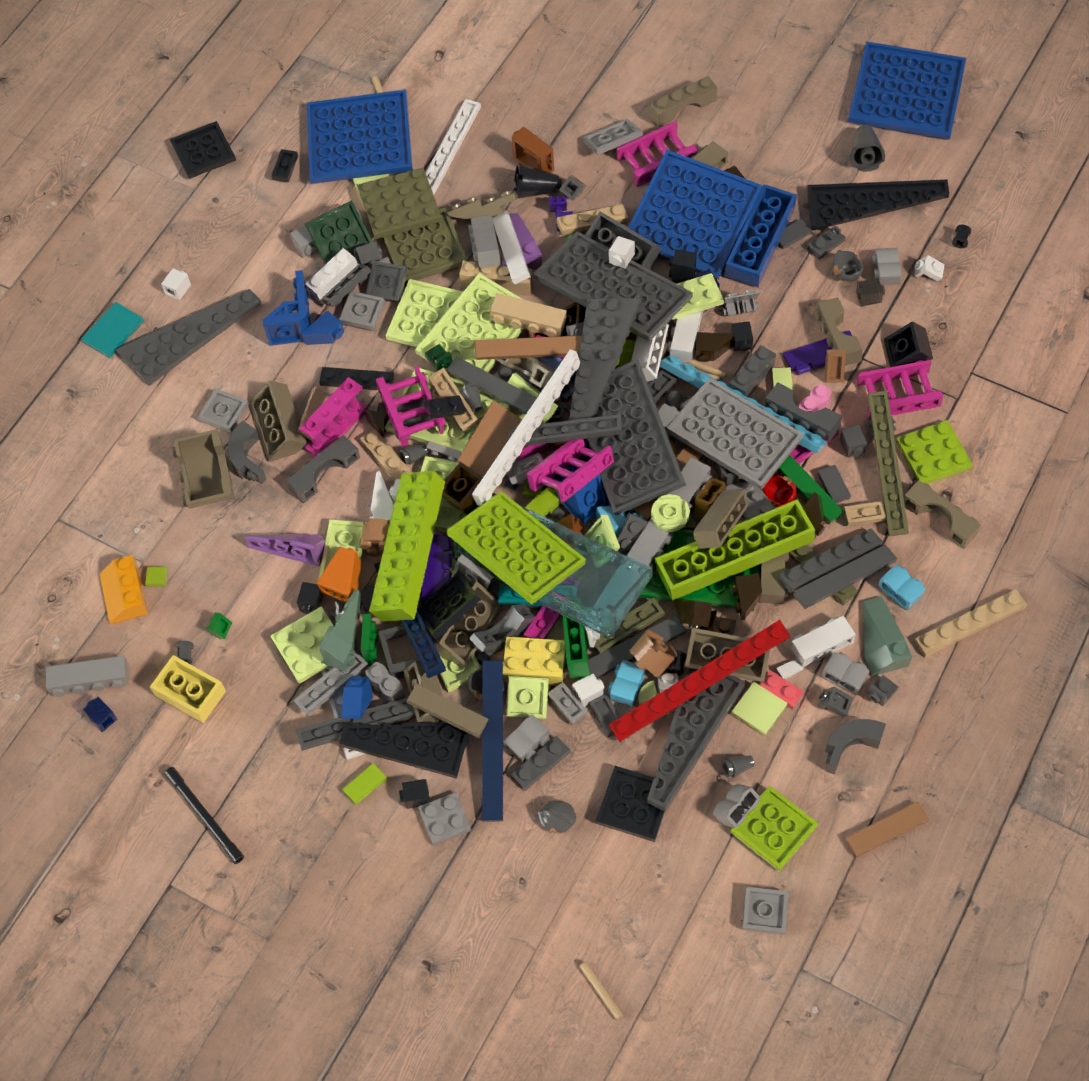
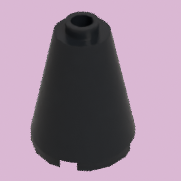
(534, 181)

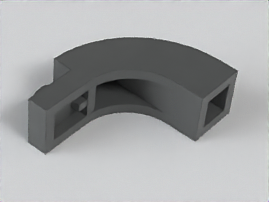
(239, 444)
(512, 625)
(853, 732)

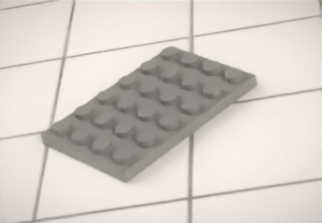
(735, 433)

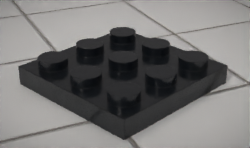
(203, 149)
(448, 605)
(627, 807)

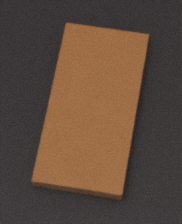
(488, 438)

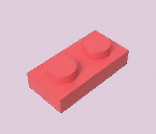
(782, 689)

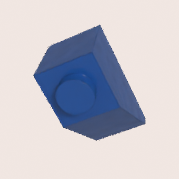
(323, 330)
(356, 697)

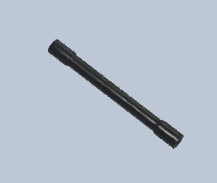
(228, 846)

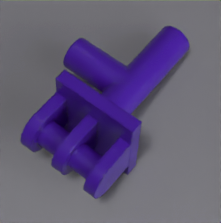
(558, 205)

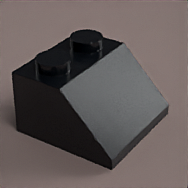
(908, 345)

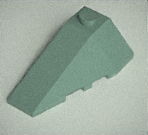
(883, 640)
(340, 641)

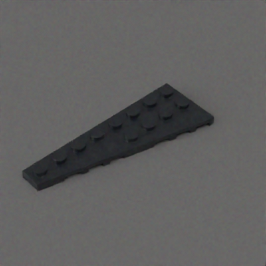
(854, 201)

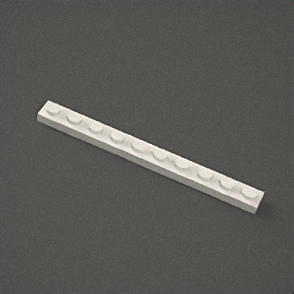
(526, 428)

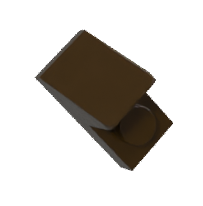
(378, 418)
(720, 624)

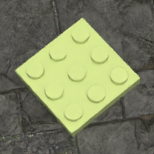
(301, 643)

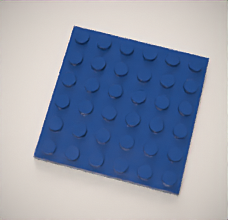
(907, 90)
(359, 136)
(695, 210)

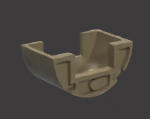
(203, 469)

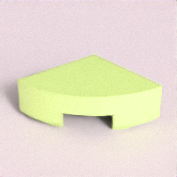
(647, 692)

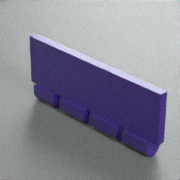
(811, 354)
(436, 565)

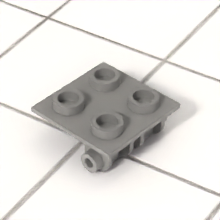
(734, 300)

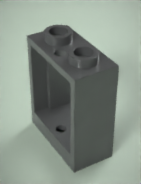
(391, 633)

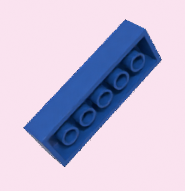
(760, 235)

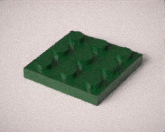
(338, 230)

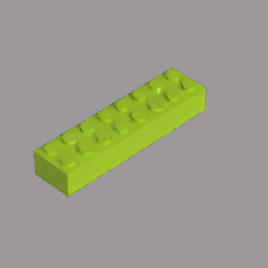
(407, 546)
(745, 547)

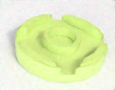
(670, 513)

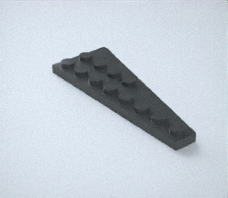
(603, 335)
(169, 346)
(689, 736)

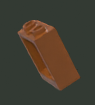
(532, 150)

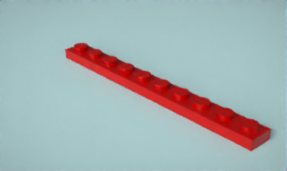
(699, 681)

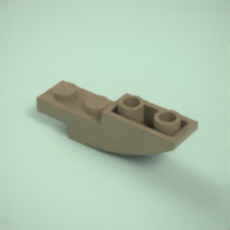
(476, 207)

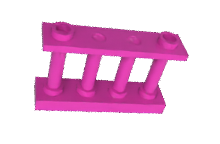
(645, 174)
(907, 404)
(334, 417)
(396, 418)
(567, 456)

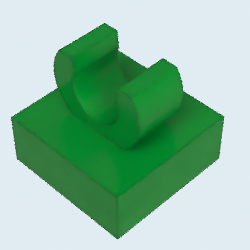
(219, 625)

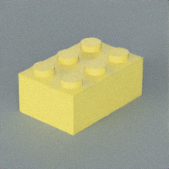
(535, 659)
(188, 689)

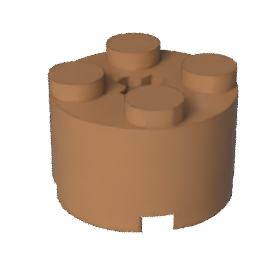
(374, 536)
(653, 653)

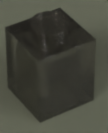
(870, 292)

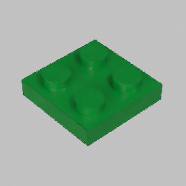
(368, 639)

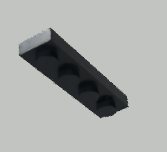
(336, 376)

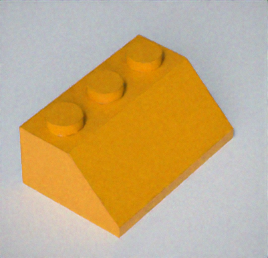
(123, 590)

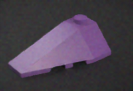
(527, 243)
(298, 547)

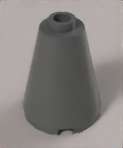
(866, 150)

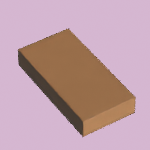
(835, 365)

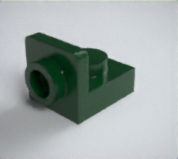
(439, 357)

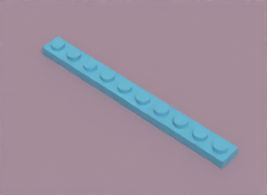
(697, 378)

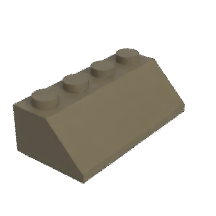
(277, 421)
(473, 621)
(709, 645)

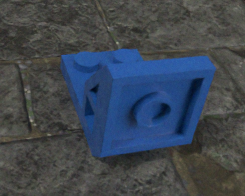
(286, 327)
(584, 501)

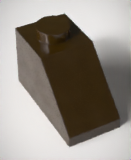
(712, 345)
(815, 513)
(693, 612)

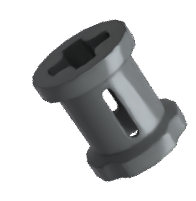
(184, 651)

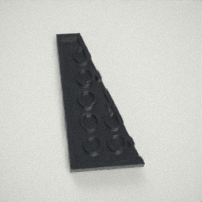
(419, 745)

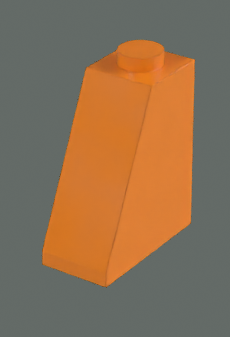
(341, 575)

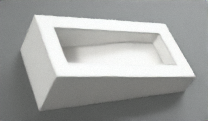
(789, 669)

